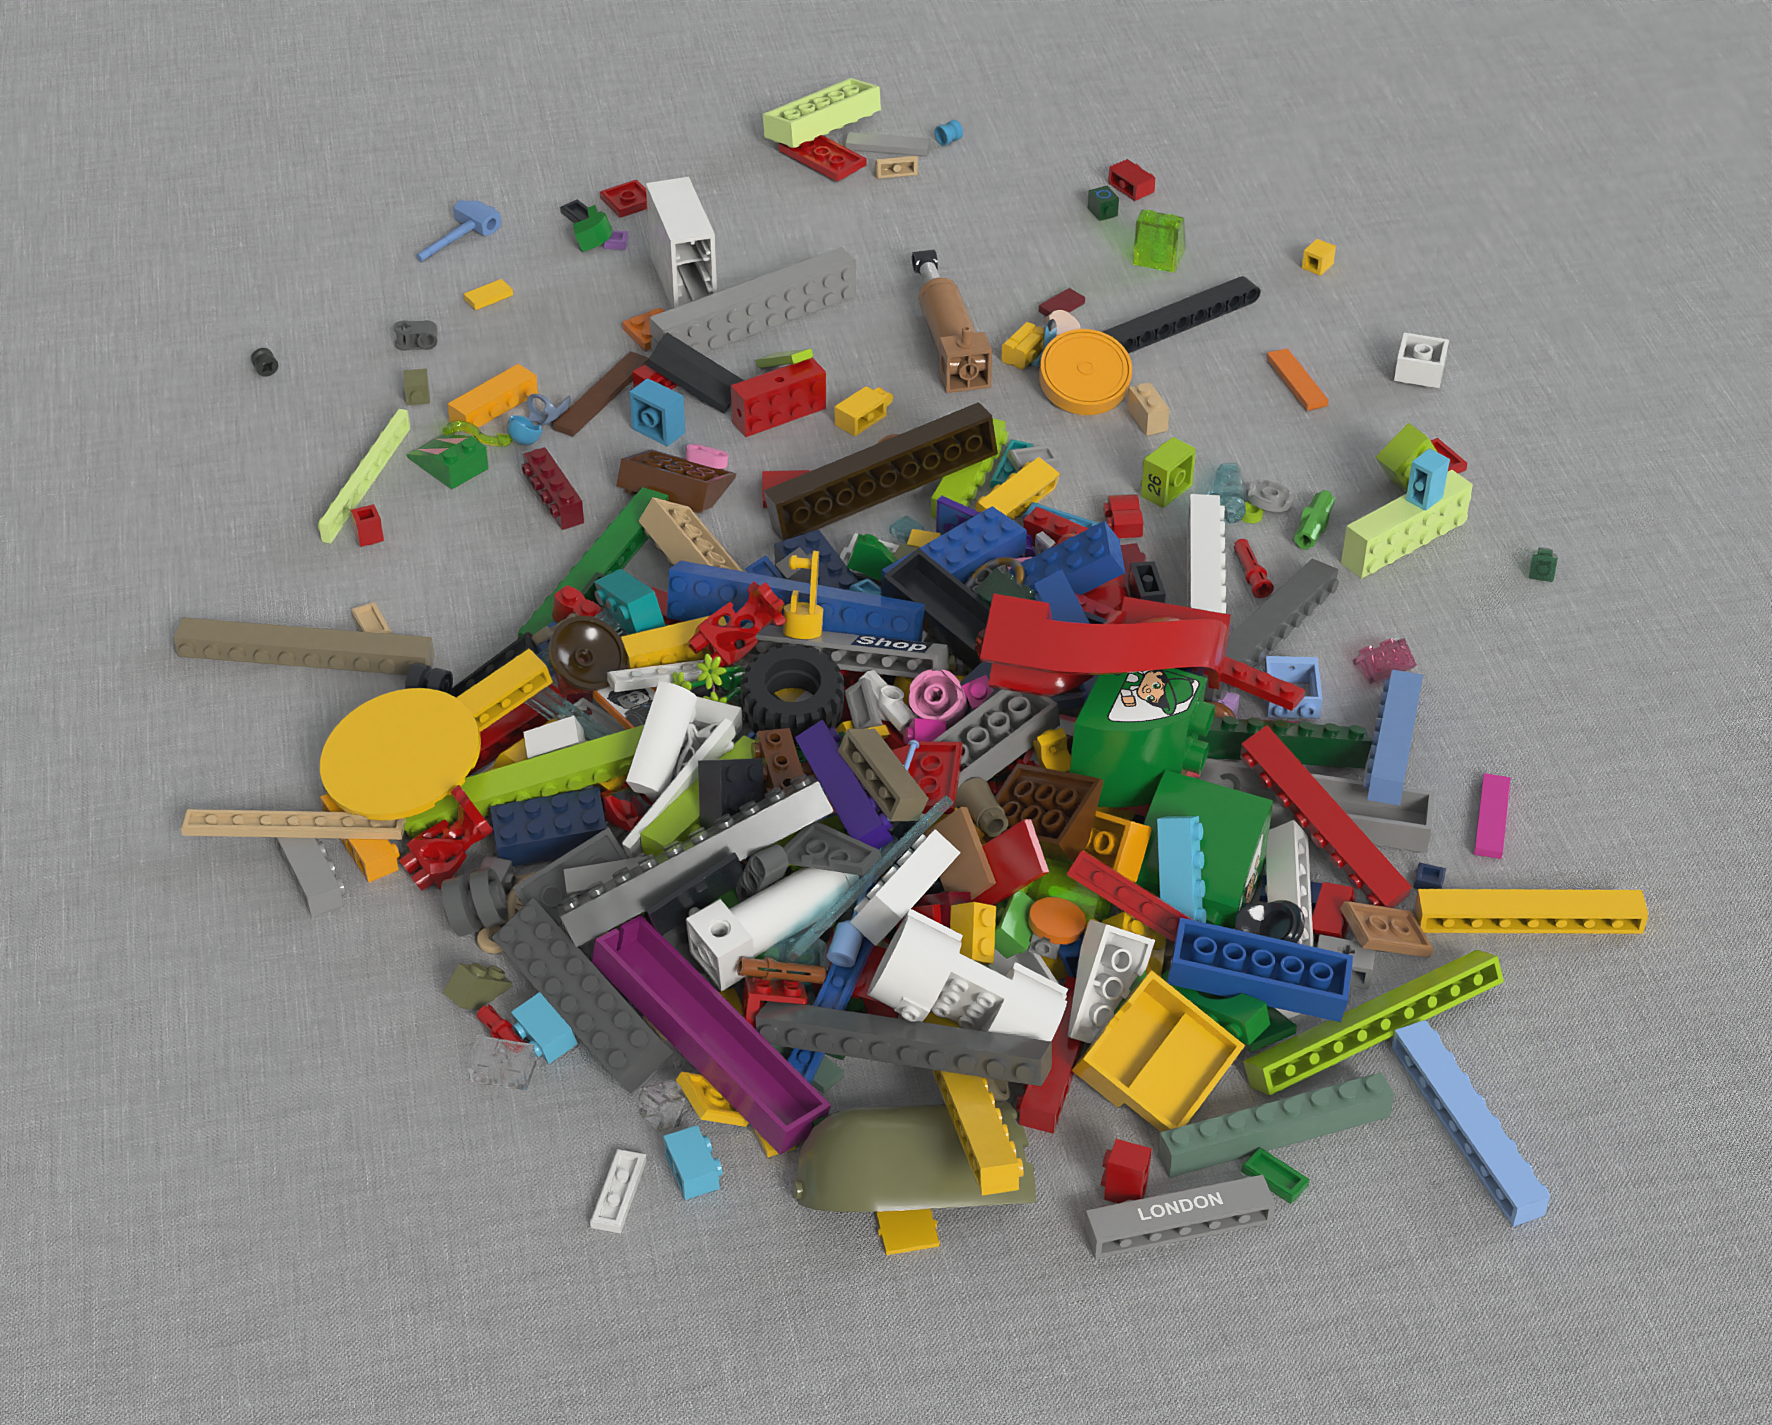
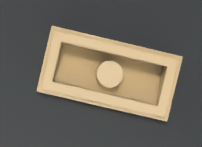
(896, 167)

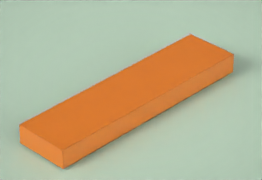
(1297, 379)

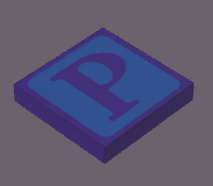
(951, 514)

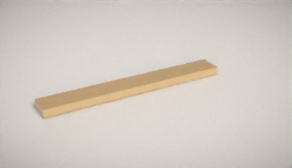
(288, 824)

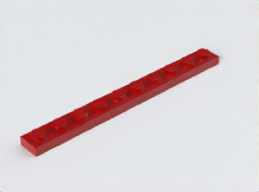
(1234, 672)

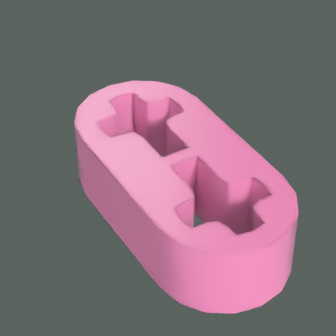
(706, 456)

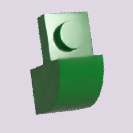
(594, 230)

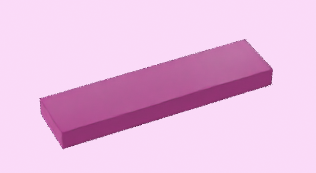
(1492, 816)

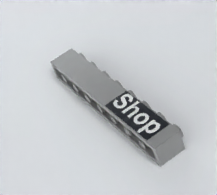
(860, 652)

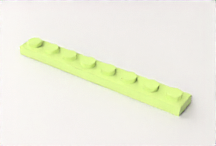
(364, 476)

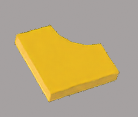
(708, 1101)

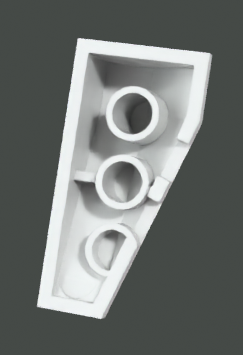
(1106, 970)

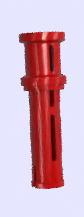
(1255, 574)

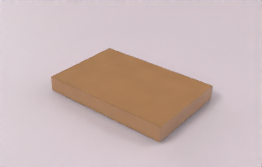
(970, 868)
(1386, 929)

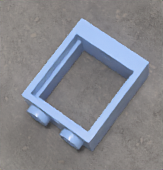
(1304, 671)

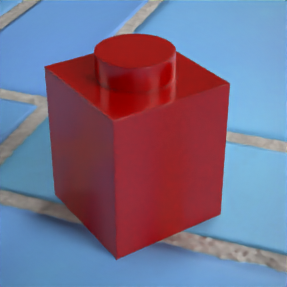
(367, 525)

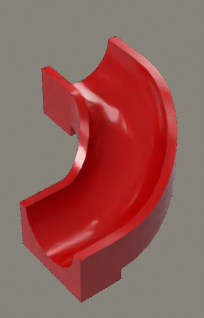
(1051, 656)

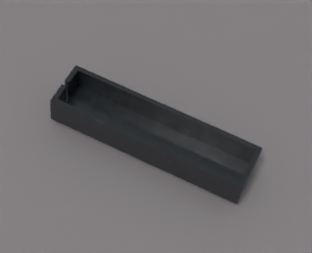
(951, 609)

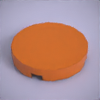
(1057, 920)

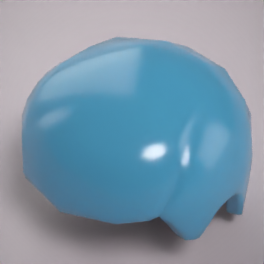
(523, 430)

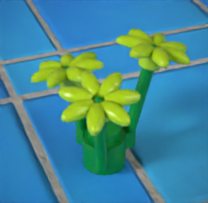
(726, 677)

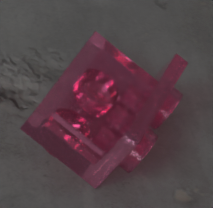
(1382, 660)

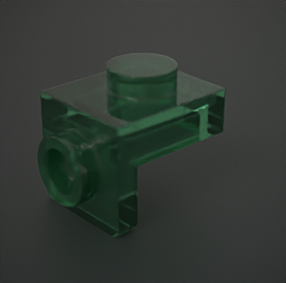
(1543, 564)

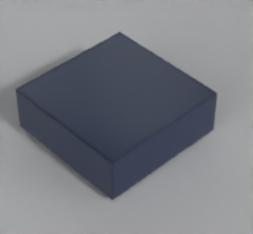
(1429, 877)

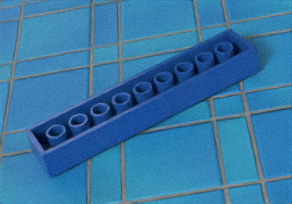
(703, 589)

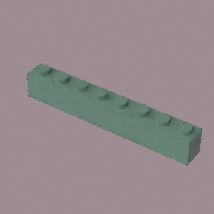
(1275, 1124)

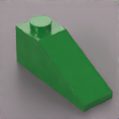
(870, 556)

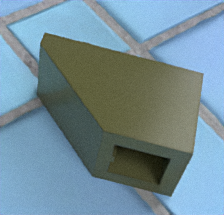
(476, 985)

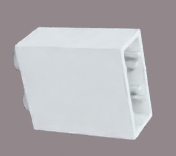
(681, 241)

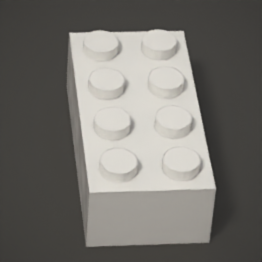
(903, 886)

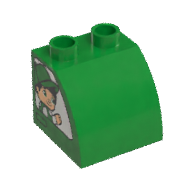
(1138, 729)
(1232, 841)

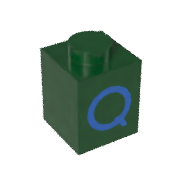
(1103, 203)

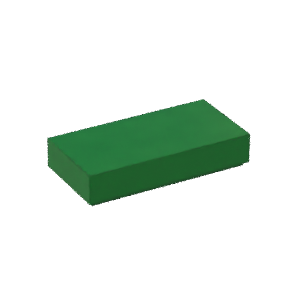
(1280, 1177)

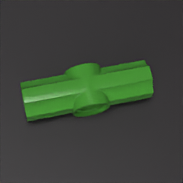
(1314, 519)

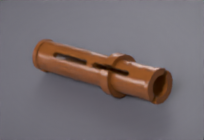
(749, 967)

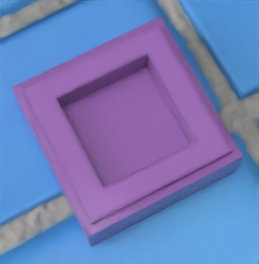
(617, 240)

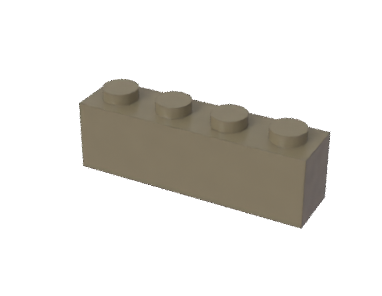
(883, 775)

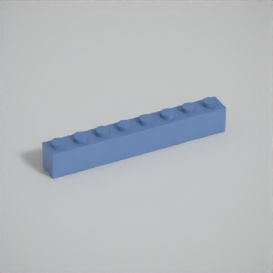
(1393, 737)

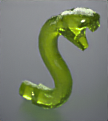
(499, 440)

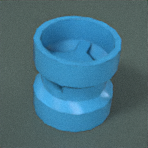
(946, 133)

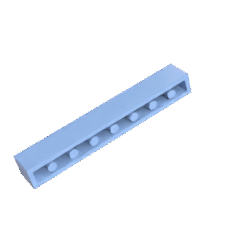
(1470, 1123)

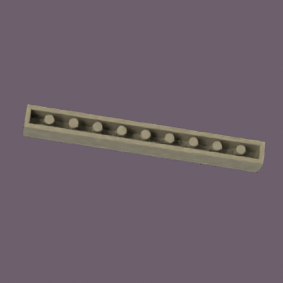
(301, 646)

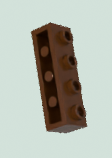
(779, 758)

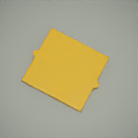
(907, 1230)

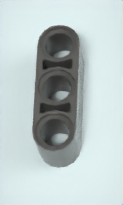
(762, 871)

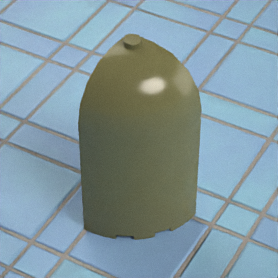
(898, 1162)

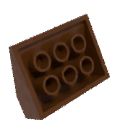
(680, 479)
(1056, 803)

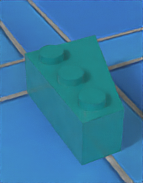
(629, 602)

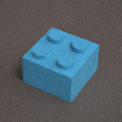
(657, 412)

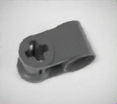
(415, 335)

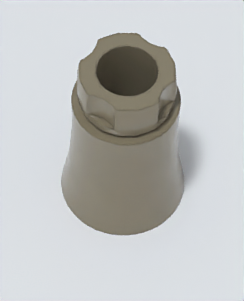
(982, 806)

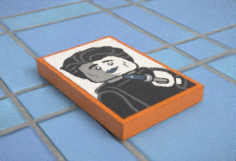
(628, 706)

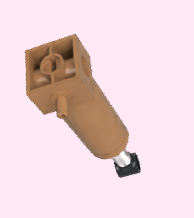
(962, 351)

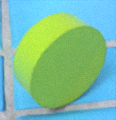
(1252, 514)

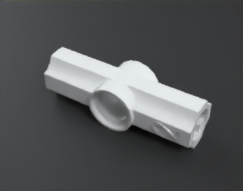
(890, 702)

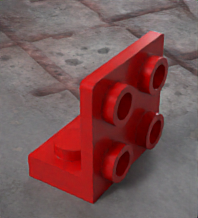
(775, 990)

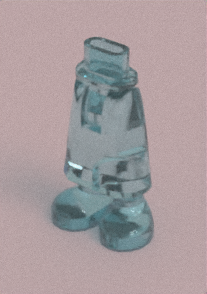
(1229, 486)

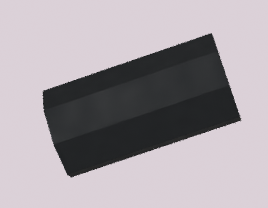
(693, 372)

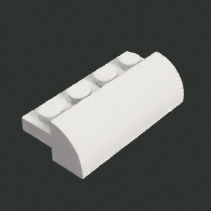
(662, 740)

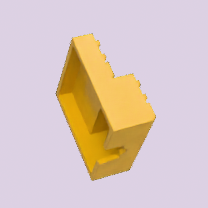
(1158, 1055)

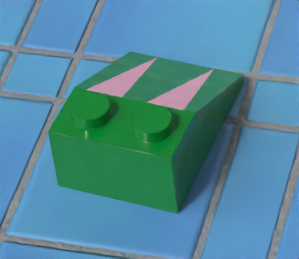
(451, 459)

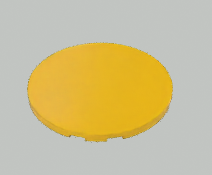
(400, 753)

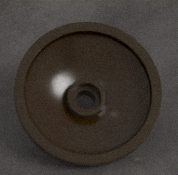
(592, 641)

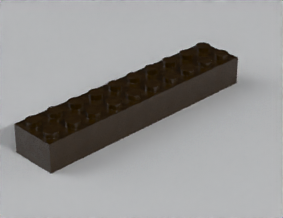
(881, 472)

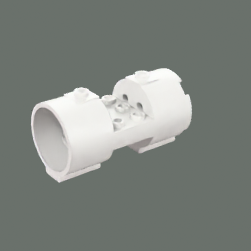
(929, 973)

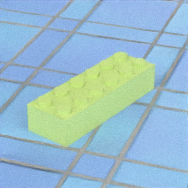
(821, 112)
(1403, 527)

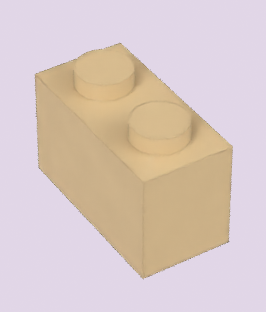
(1148, 409)

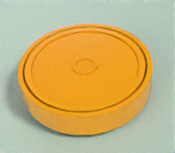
(1085, 372)

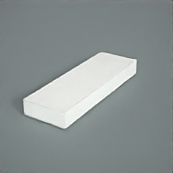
(618, 1191)

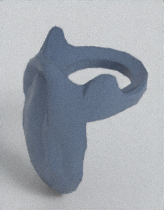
(552, 412)

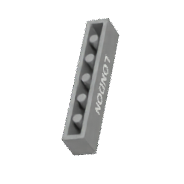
(1179, 1216)

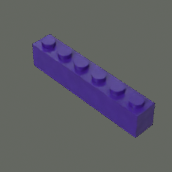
(843, 787)

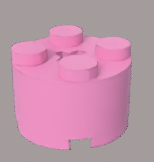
(940, 685)

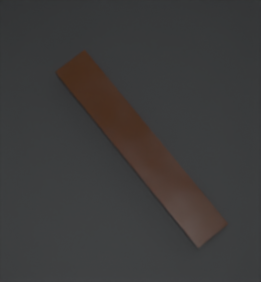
(599, 395)

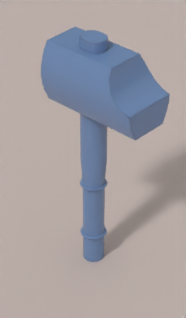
(473, 216)

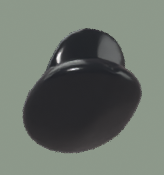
(1274, 919)

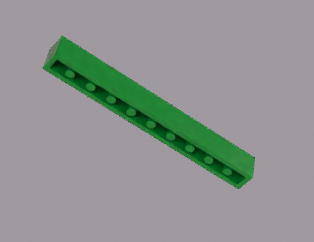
(607, 555)

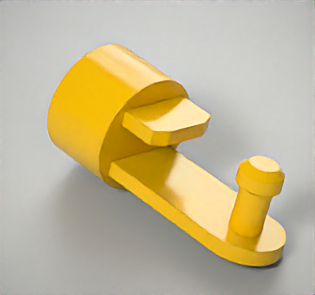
(804, 618)

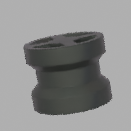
(261, 356)

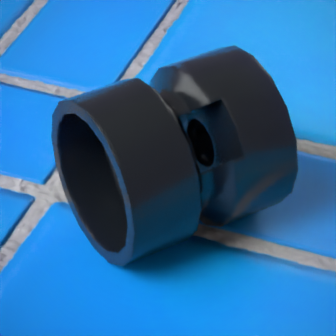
(425, 677)

